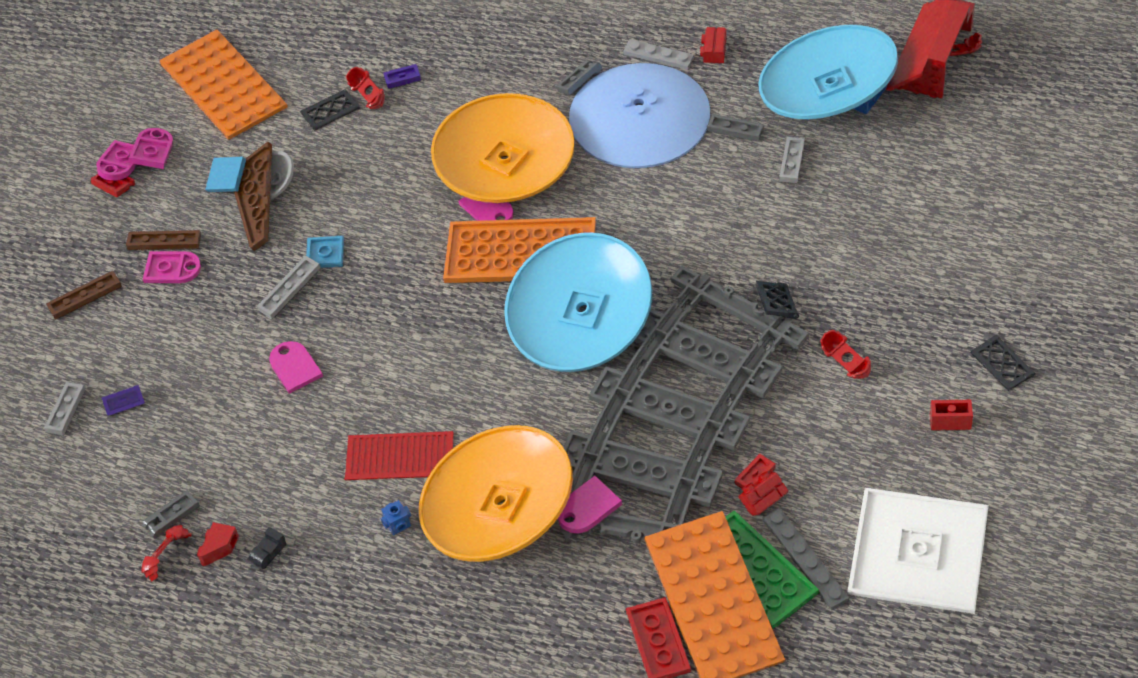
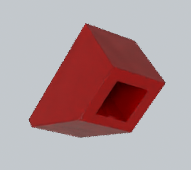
(218, 543)

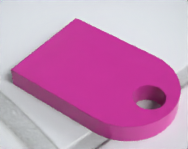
(152, 150)
(116, 160)
(485, 210)
(171, 267)
(294, 368)
(588, 506)

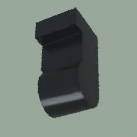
(267, 548)

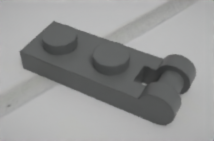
(578, 77)
(170, 514)

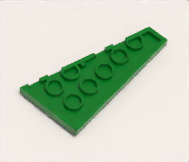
(776, 580)

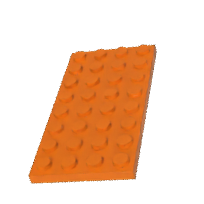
(223, 84)
(500, 247)
(714, 598)

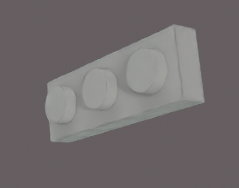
(792, 160)
(64, 408)

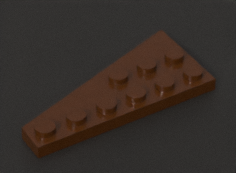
(254, 196)

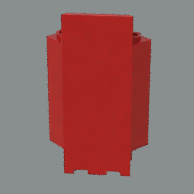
(929, 46)

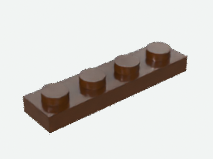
(163, 240)
(83, 295)

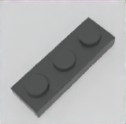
(735, 127)

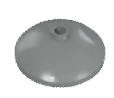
(281, 173)

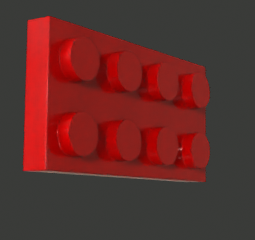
(658, 639)

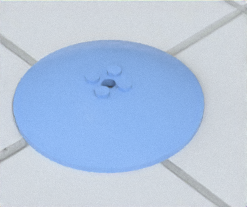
(643, 135)

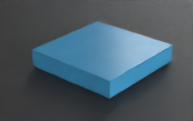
(225, 174)
(326, 250)

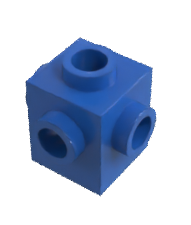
(395, 517)

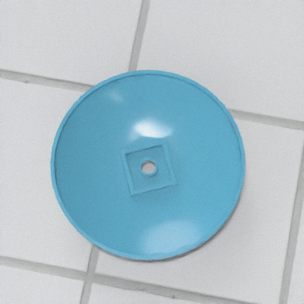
(849, 57)
(561, 279)

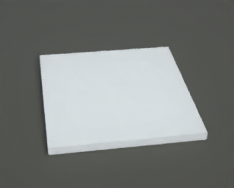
(918, 550)

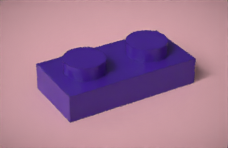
(402, 76)
(123, 400)

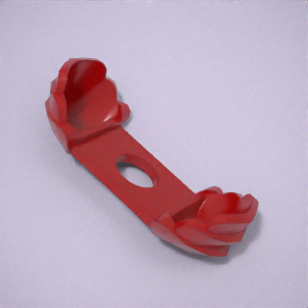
(969, 46)
(360, 80)
(835, 345)
(150, 563)

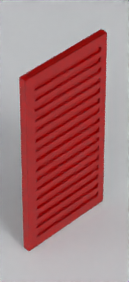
(395, 454)

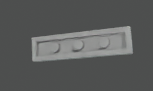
(658, 54)
(288, 287)

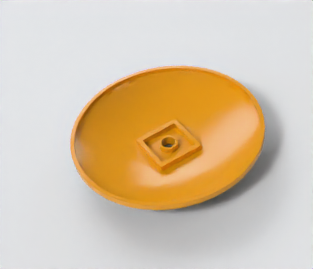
(518, 126)
(496, 465)

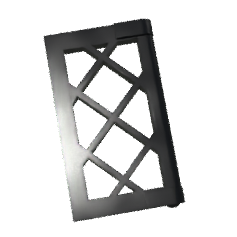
(326, 120)
(776, 309)
(1005, 350)

